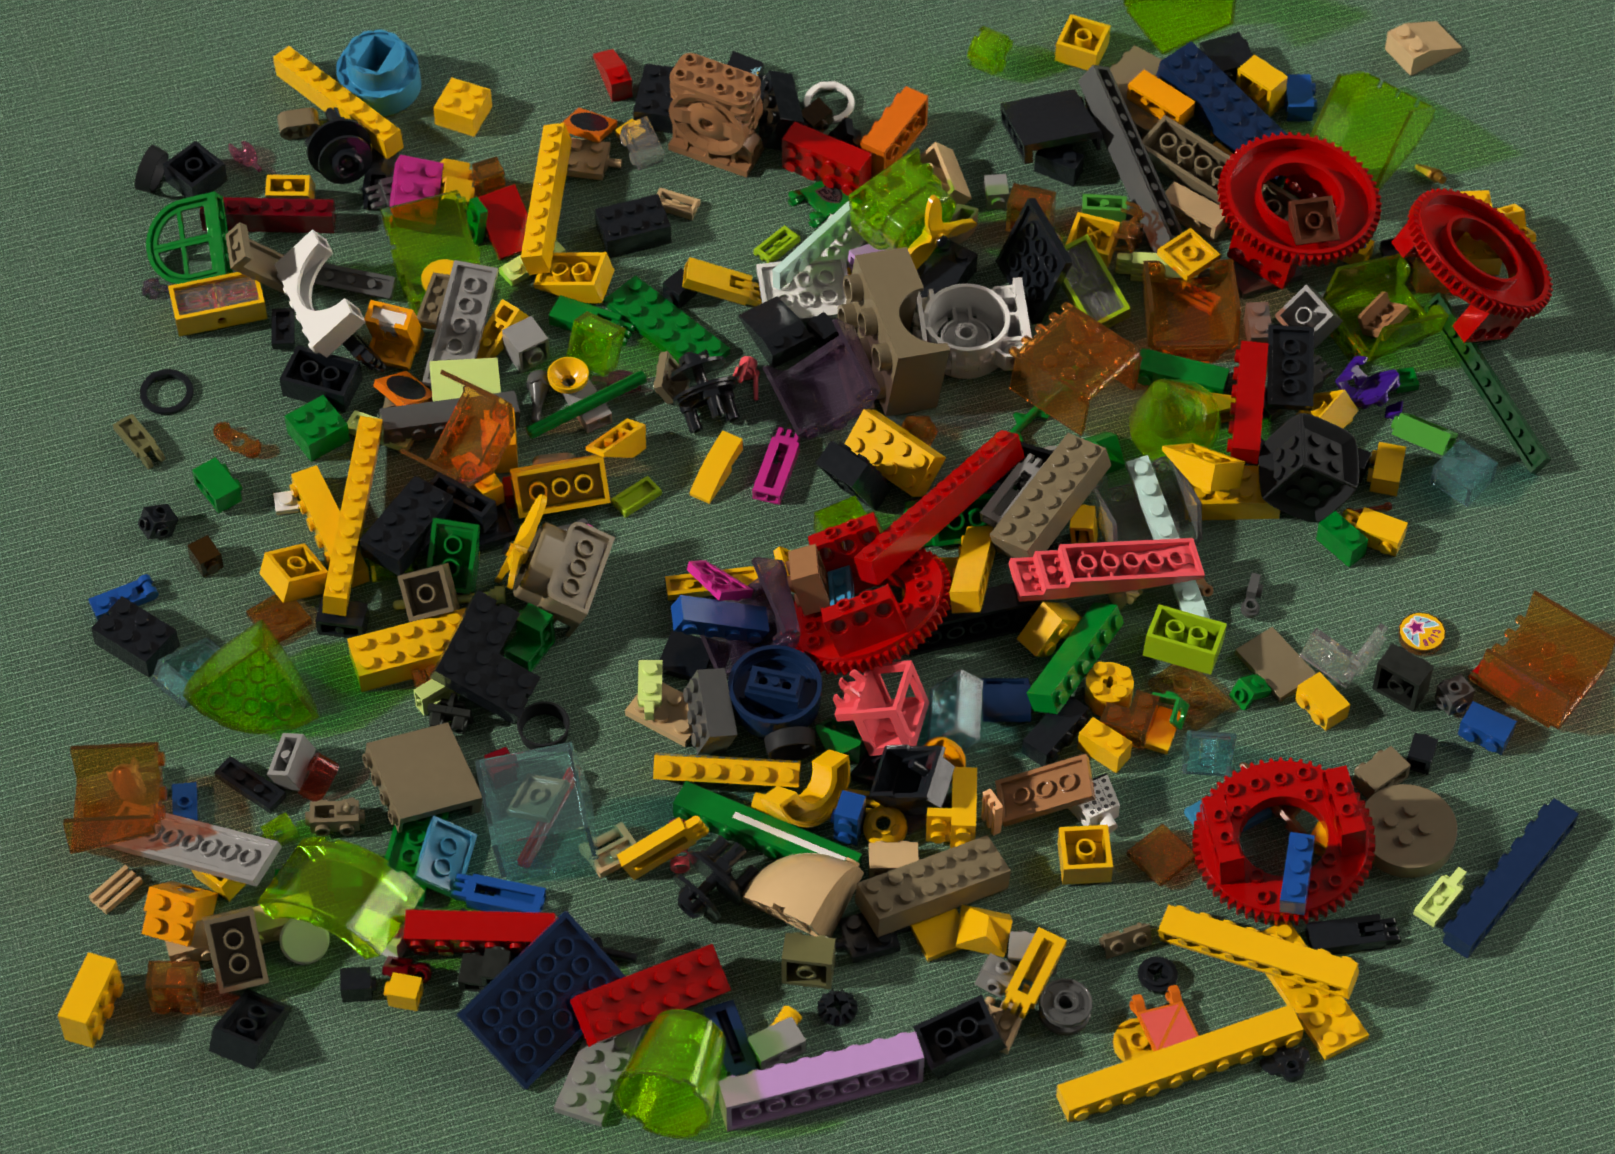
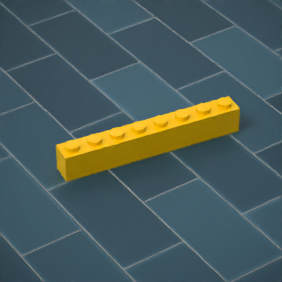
(328, 93)
(546, 199)
(1259, 951)

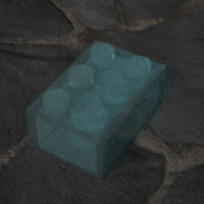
(956, 709)

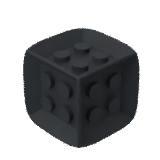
(1308, 467)

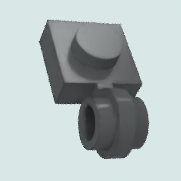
(1250, 607)

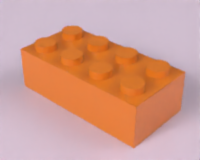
(896, 129)

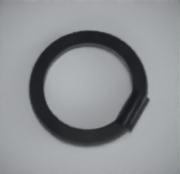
(161, 374)

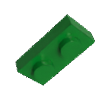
(477, 219)

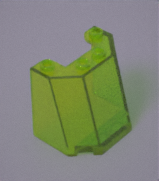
(1357, 286)

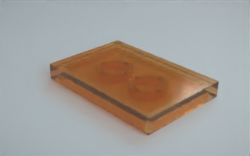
(1196, 689)

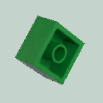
(317, 428)

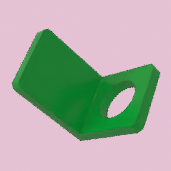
(1173, 699)

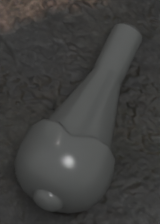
(539, 386)

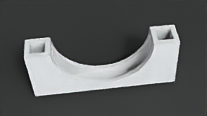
(298, 272)

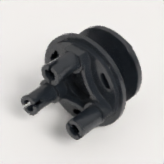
(340, 149)
(715, 393)
(717, 875)

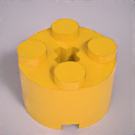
(1110, 684)

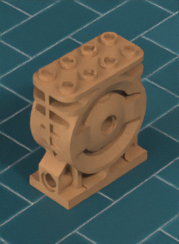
(715, 113)

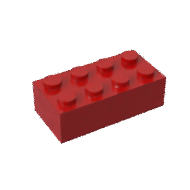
(825, 159)

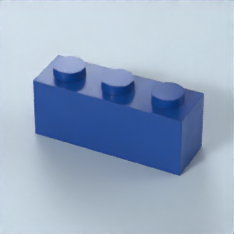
(1297, 873)

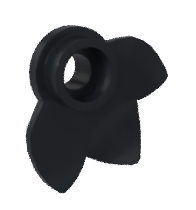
(1287, 1063)

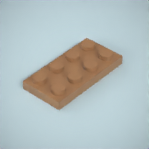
(1045, 789)

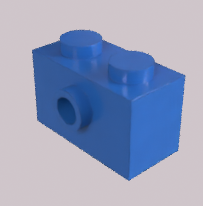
(849, 817)

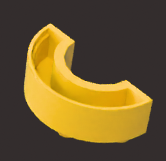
(820, 797)

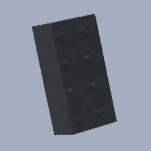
(854, 474)
(406, 525)

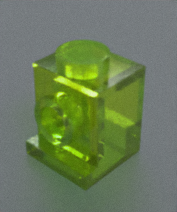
(283, 824)

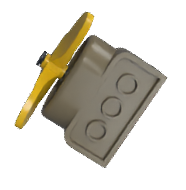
(557, 567)

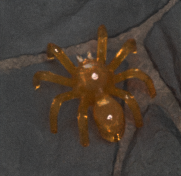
(1130, 229)

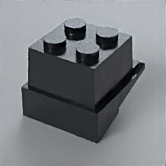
(912, 778)

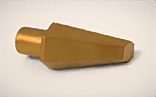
(1432, 173)

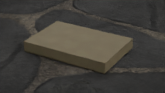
(1275, 662)

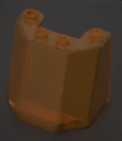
(1194, 316)
(472, 437)
(116, 794)

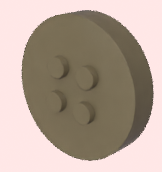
(1411, 830)

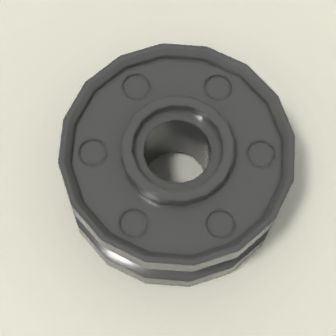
(1068, 993)

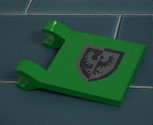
(821, 198)

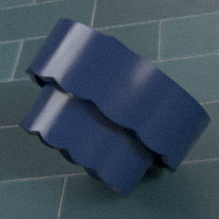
(774, 689)

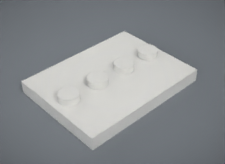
(812, 290)

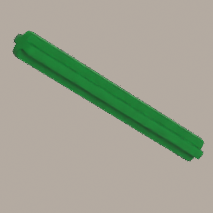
(586, 404)

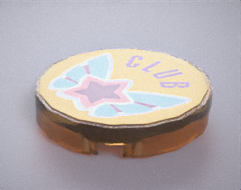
(1421, 633)

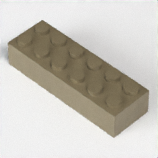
(1051, 498)
(932, 886)

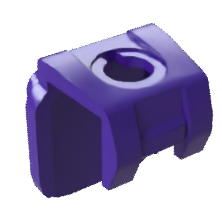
(1369, 389)

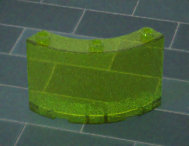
(425, 233)
(343, 893)

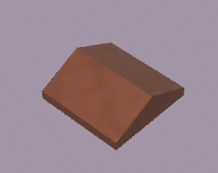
(1313, 220)

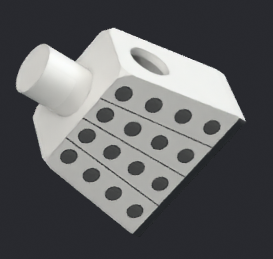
(1103, 809)

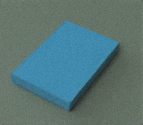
(444, 855)

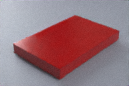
(505, 220)

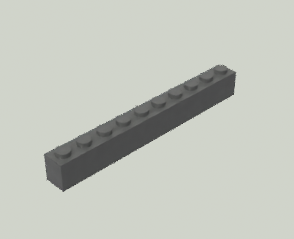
(1129, 155)

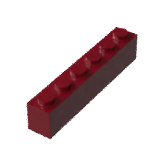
(278, 214)

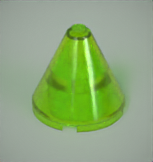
(1173, 414)

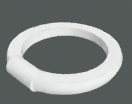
(832, 85)

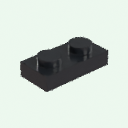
(283, 328)

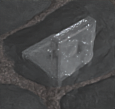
(1337, 660)

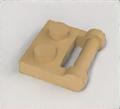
(608, 860)

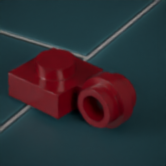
(405, 966)

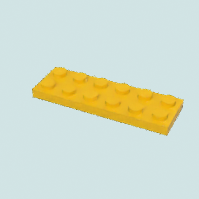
(1322, 1015)

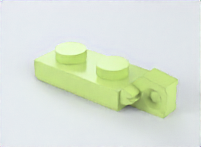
(650, 686)
(1440, 897)

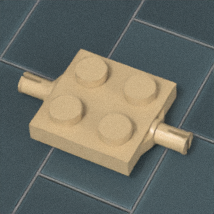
(590, 159)

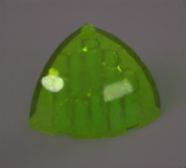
(252, 686)

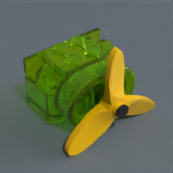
(906, 209)

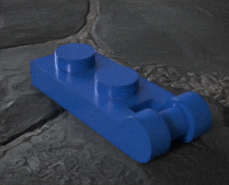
(102, 603)

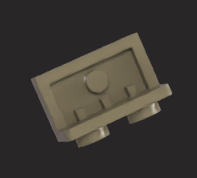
(663, 384)

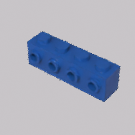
(719, 619)

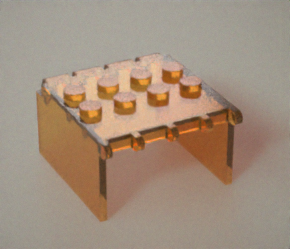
(1071, 365)
(1546, 662)

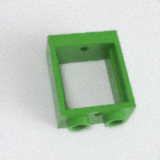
(1423, 433)

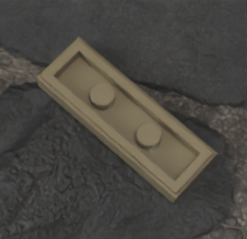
(433, 300)

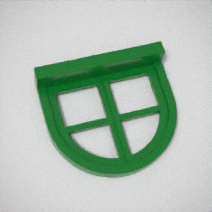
(216, 232)

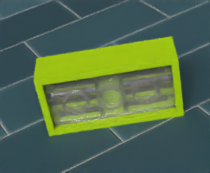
(1092, 286)

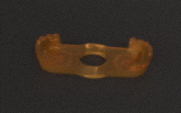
(226, 435)

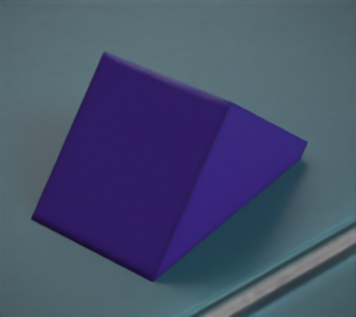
(1394, 410)

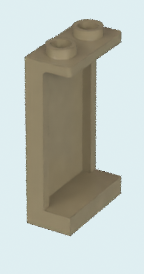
(253, 258)

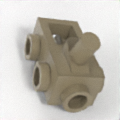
(335, 816)

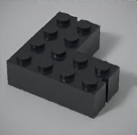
(476, 668)

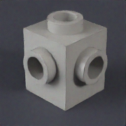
(995, 975)

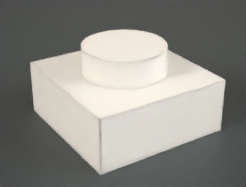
(285, 503)

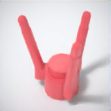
(746, 370)

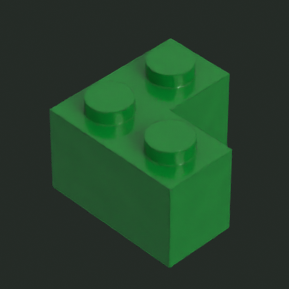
(533, 637)

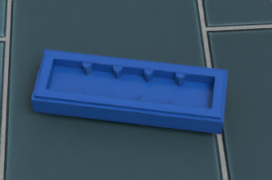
(185, 800)

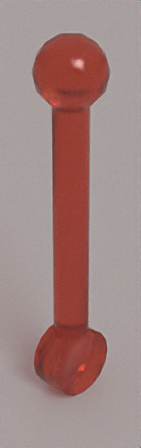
(1387, 506)

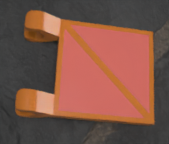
(1166, 1023)

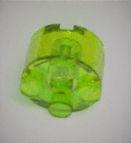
(989, 51)

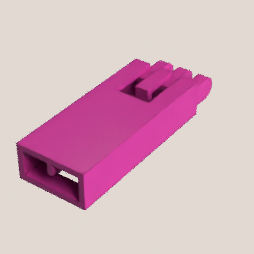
(772, 477)

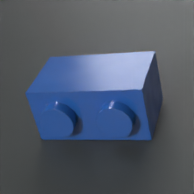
(1299, 98)
(1487, 728)

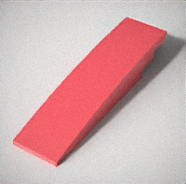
(1105, 568)

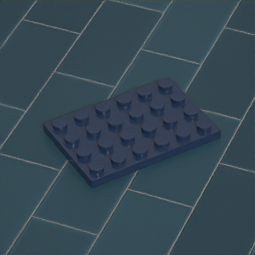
(527, 1007)

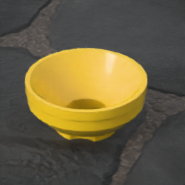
(568, 368)
(896, 830)

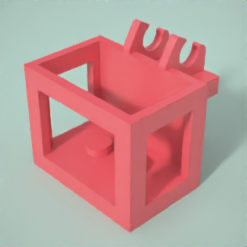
(876, 715)

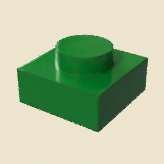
(1408, 380)

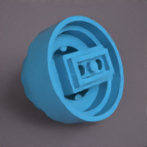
(380, 71)

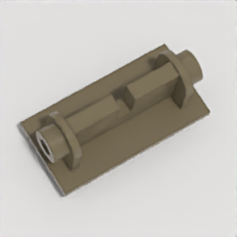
(1126, 941)

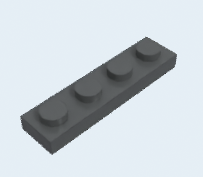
(356, 281)

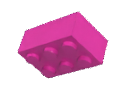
(415, 179)

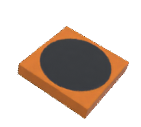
(589, 125)
(403, 389)

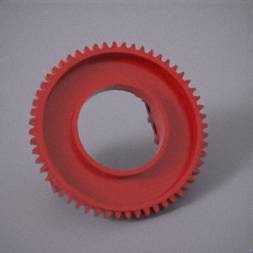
(1312, 170)
(1495, 303)
(872, 626)
(1322, 793)

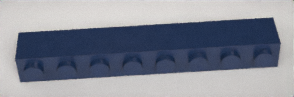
(1509, 878)

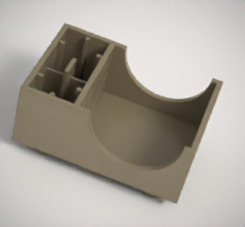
(881, 309)

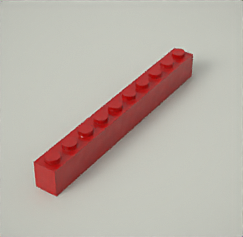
(939, 507)

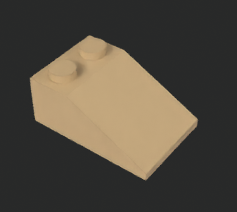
(1420, 45)

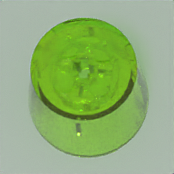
(673, 1075)

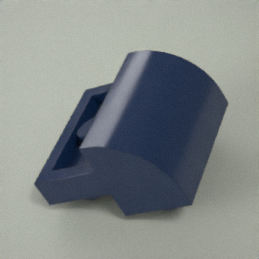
(1006, 700)

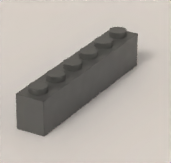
(426, 419)

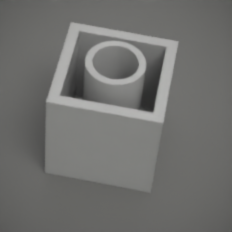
(526, 344)

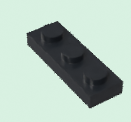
(250, 784)

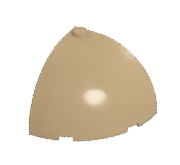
(805, 890)

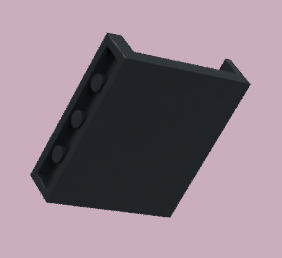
(1048, 122)

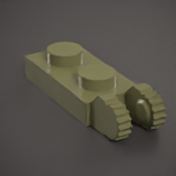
(138, 440)

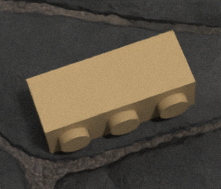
(1196, 211)

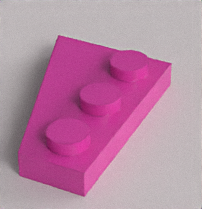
(718, 582)

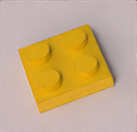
(1188, 254)

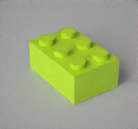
(1184, 639)

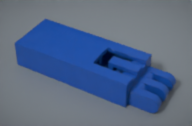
(509, 895)

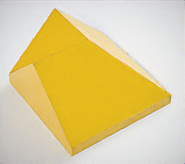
(983, 930)

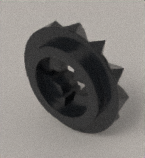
(1152, 966)
(831, 1015)

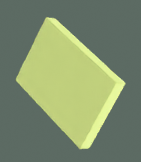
(480, 372)

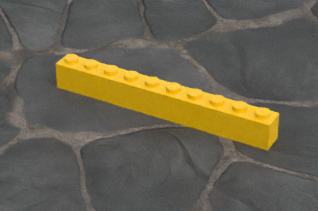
(352, 516)
(1179, 1063)

